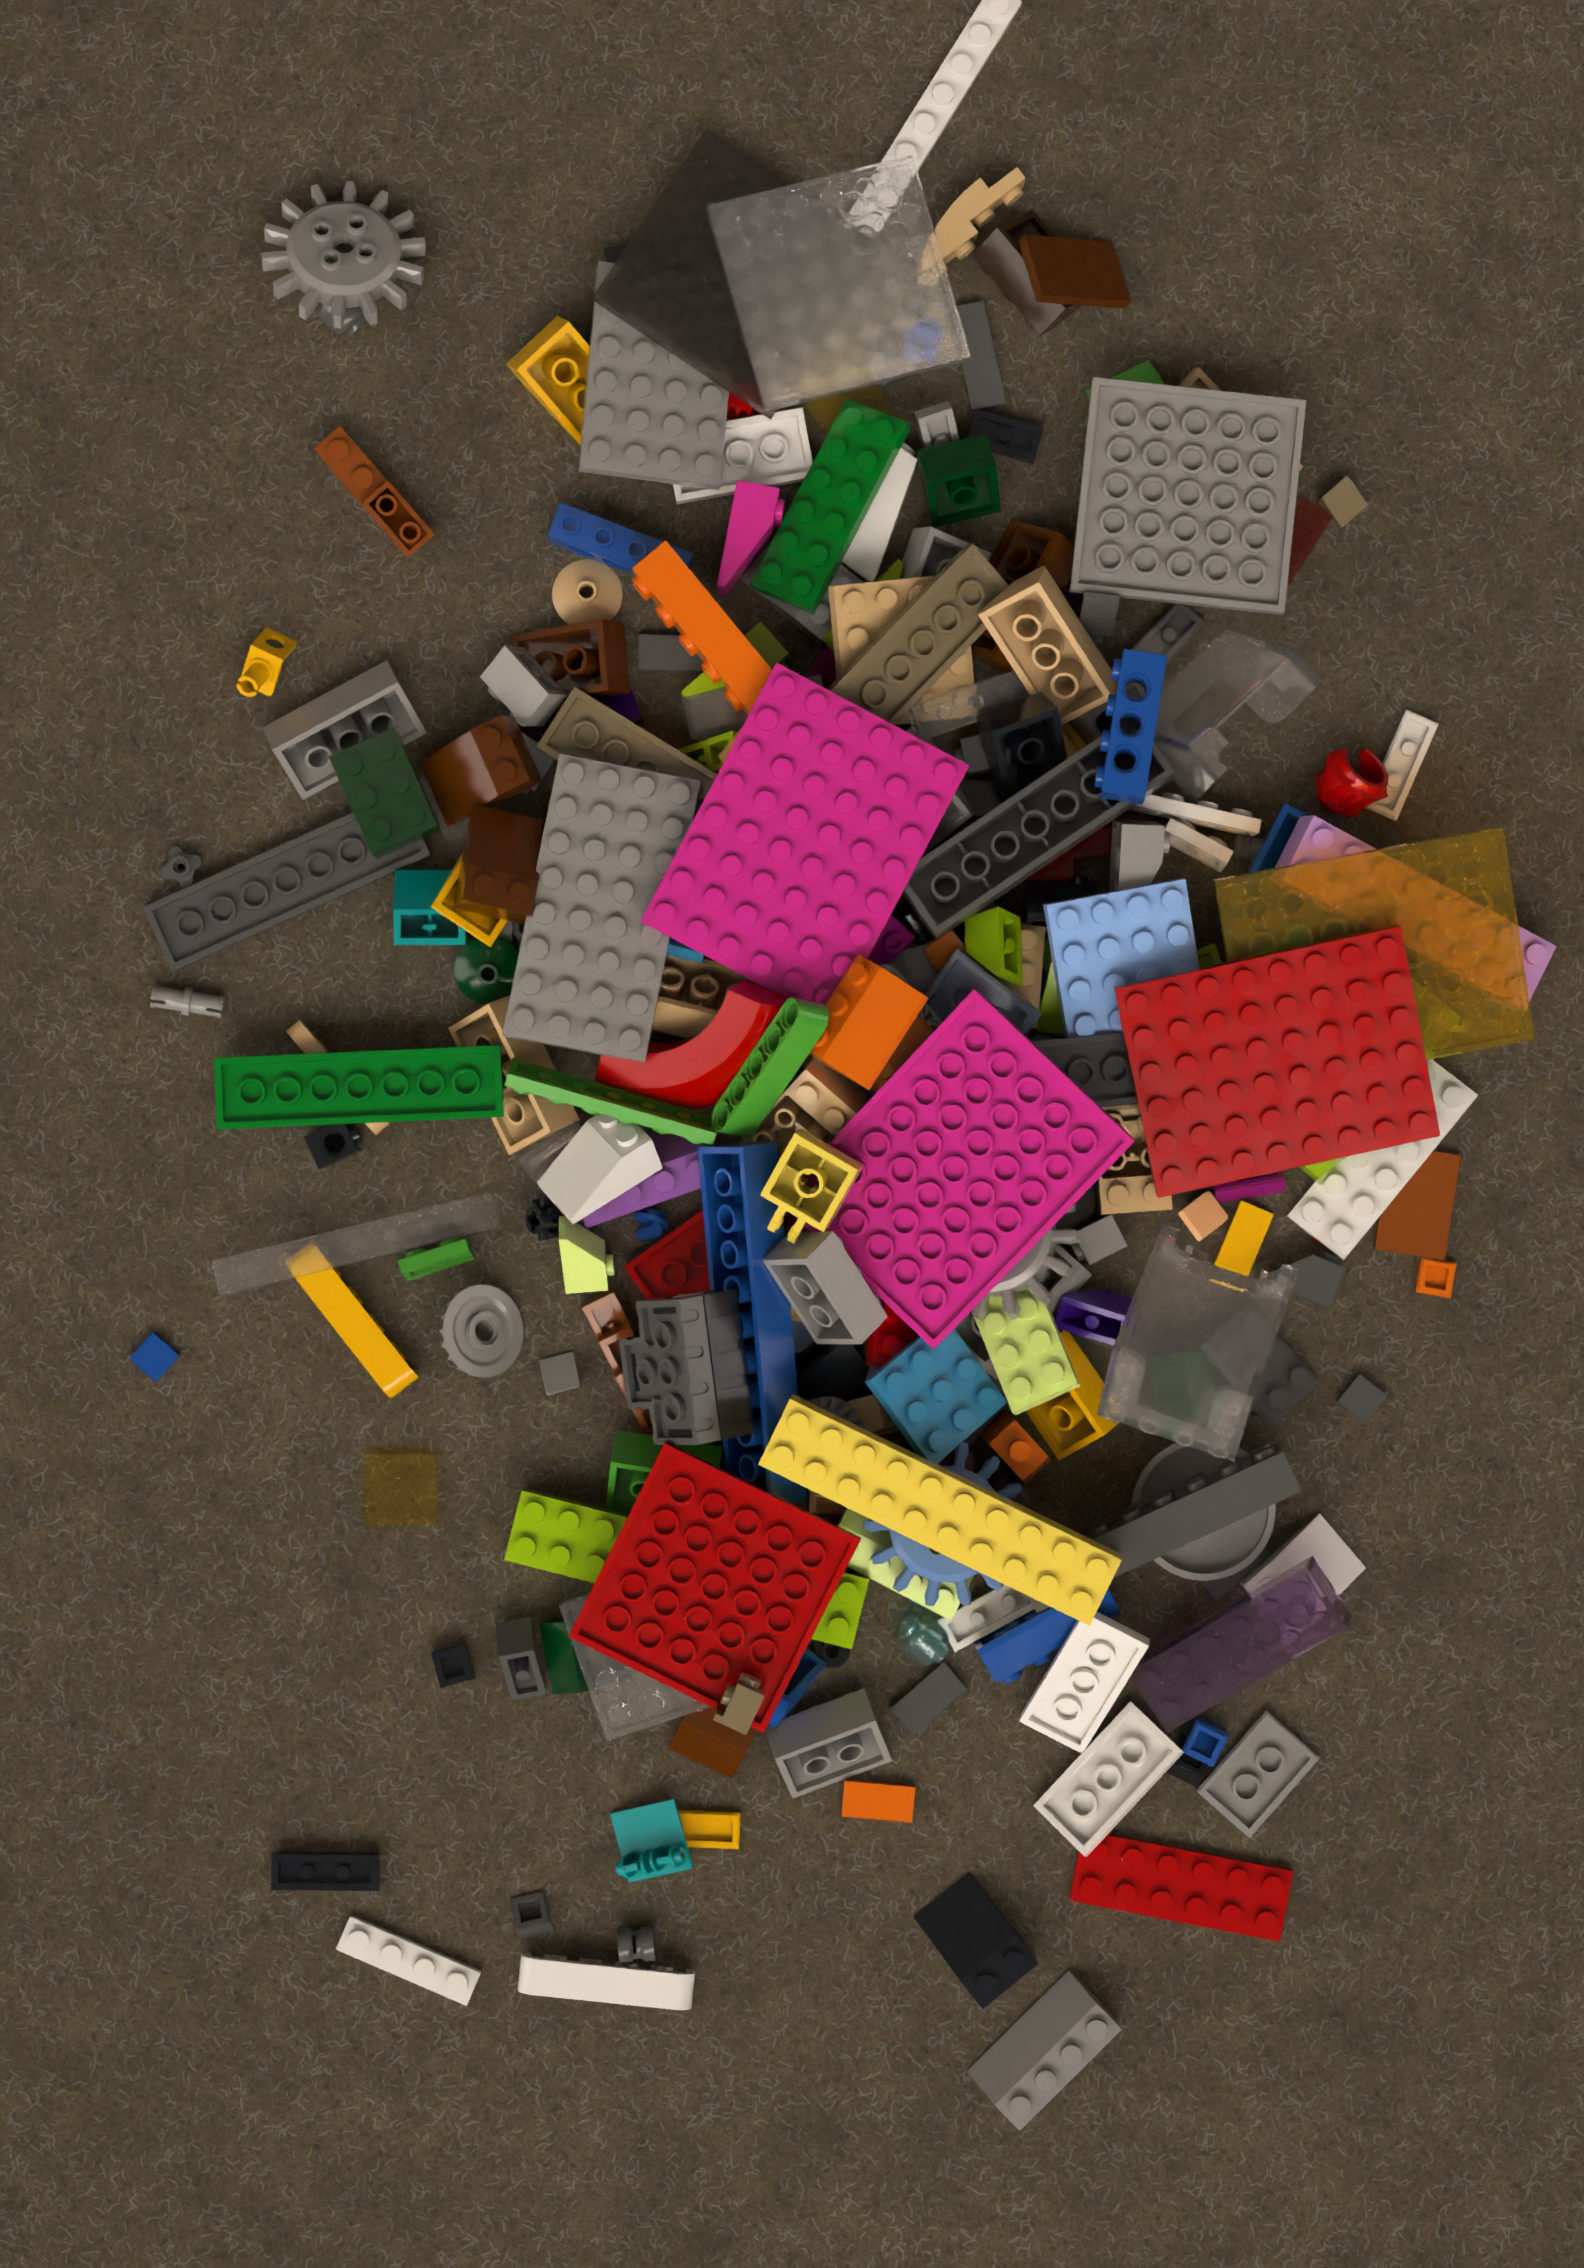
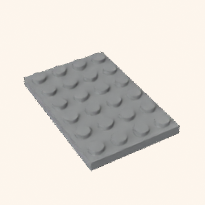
(648, 409)

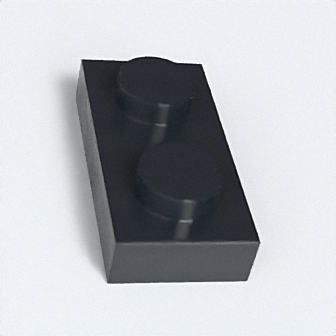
(1007, 435)

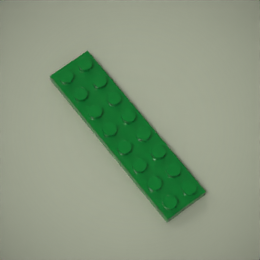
(359, 1087)

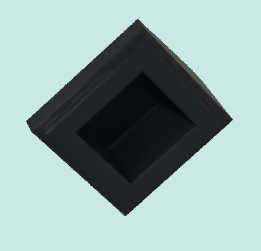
(1187, 1767)

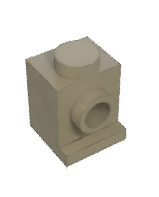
(740, 1703)

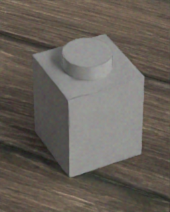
(1098, 1240)

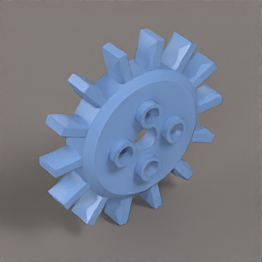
(938, 1567)

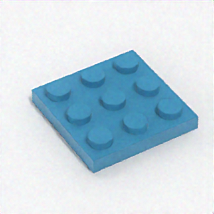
(936, 1395)

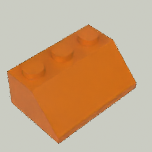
(866, 1021)

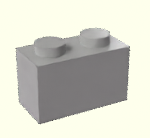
(523, 686)

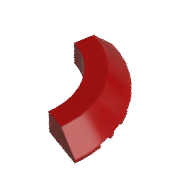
(701, 1066)

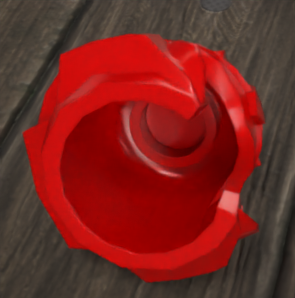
(1348, 792)

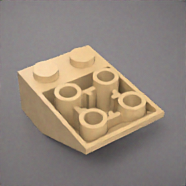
(813, 1101)
(1129, 1180)

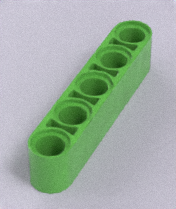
(770, 1067)

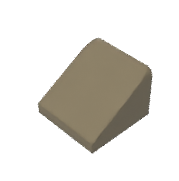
(1343, 502)

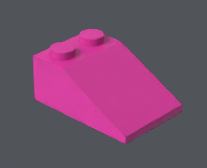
(750, 528)

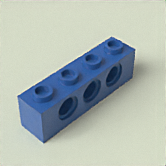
(604, 539)
(1149, 672)

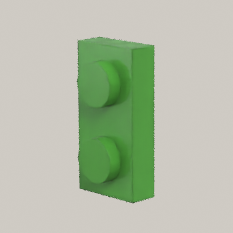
(423, 1262)

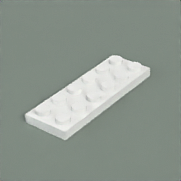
(1366, 1183)

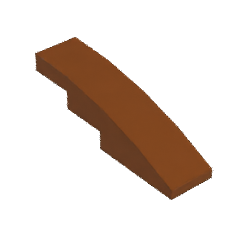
(609, 1325)

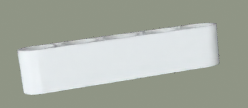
(605, 1982)

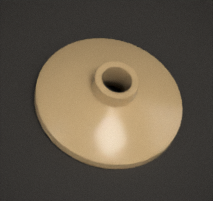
(606, 592)

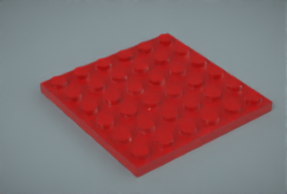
(713, 1583)

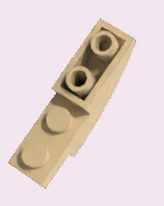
(974, 206)

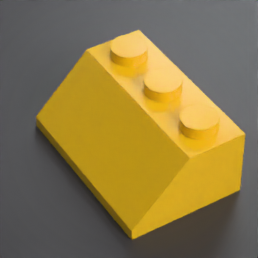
(1072, 1418)

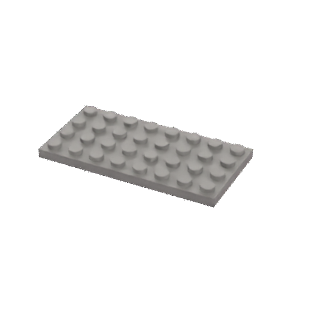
(584, 958)

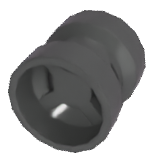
(644, 1944)

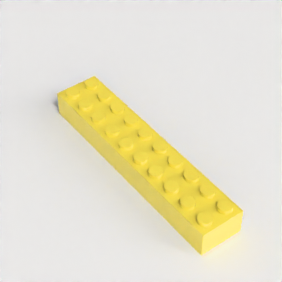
(941, 1509)

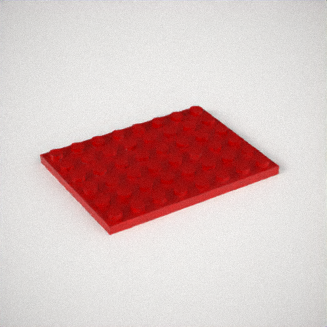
(1277, 1060)

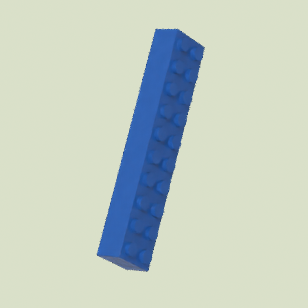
(736, 1245)

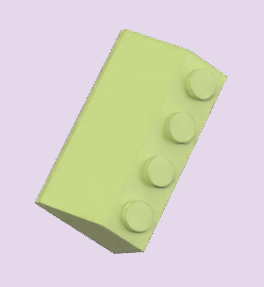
(888, 1571)

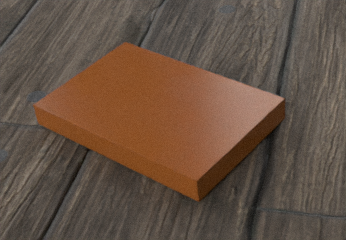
(1422, 1211)

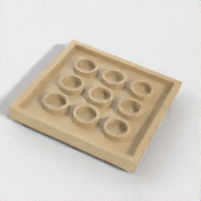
(866, 609)

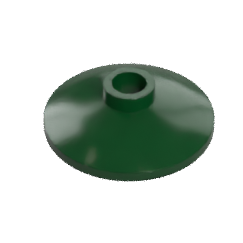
(474, 957)

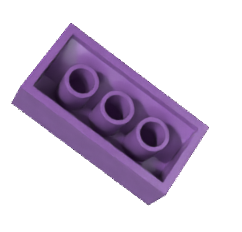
(676, 1178)

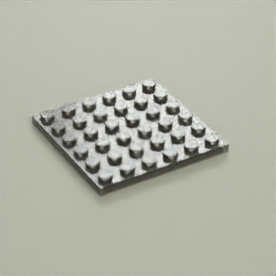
(673, 276)

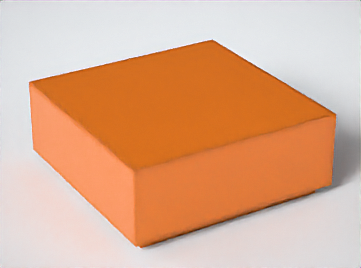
(1435, 1277)

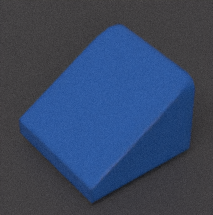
(1205, 1741)

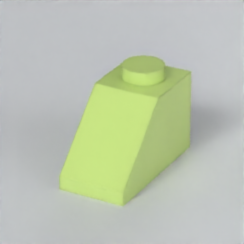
(583, 1259)

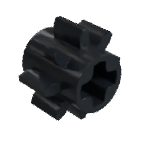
(912, 922)
(543, 1219)

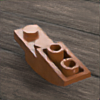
(373, 492)

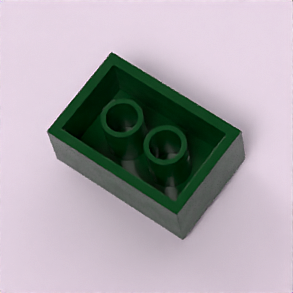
(385, 793)

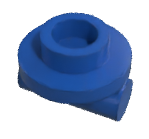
(651, 1224)

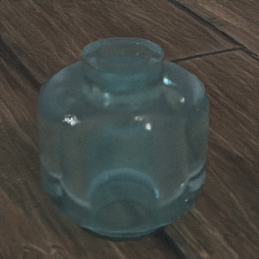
(922, 1639)

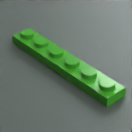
(610, 1101)

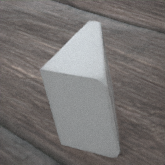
(560, 1373)

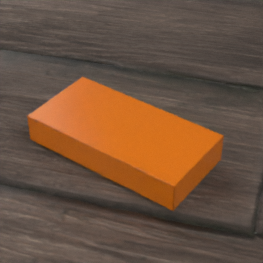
(878, 1801)

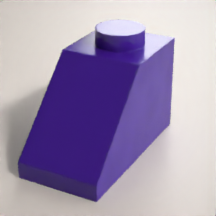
(1093, 1314)

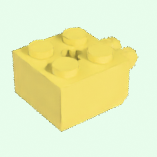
(789, 1189)

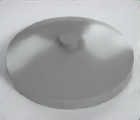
(1221, 1551)

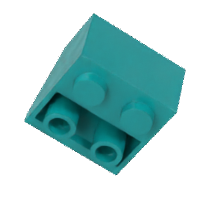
(414, 918)

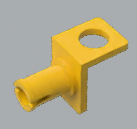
(264, 663)

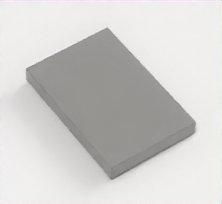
(1257, 1773)

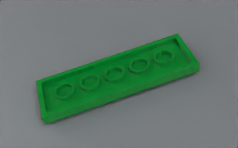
(830, 506)

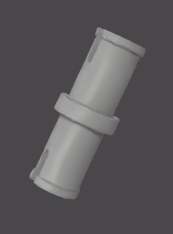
(187, 1001)

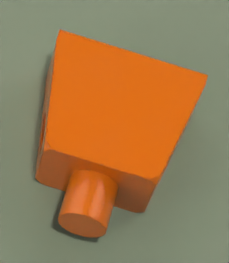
(1015, 1447)

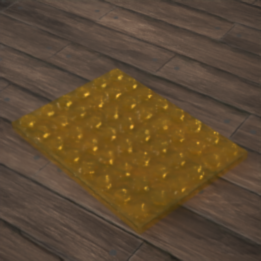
(1453, 916)

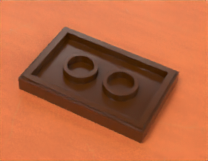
(1074, 271)

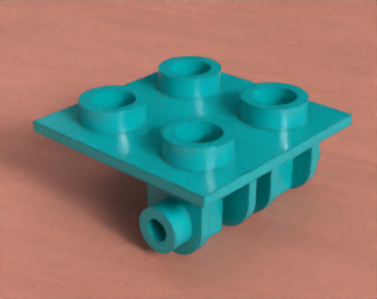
(650, 1841)

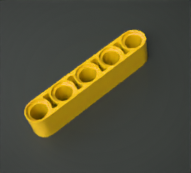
(359, 1330)

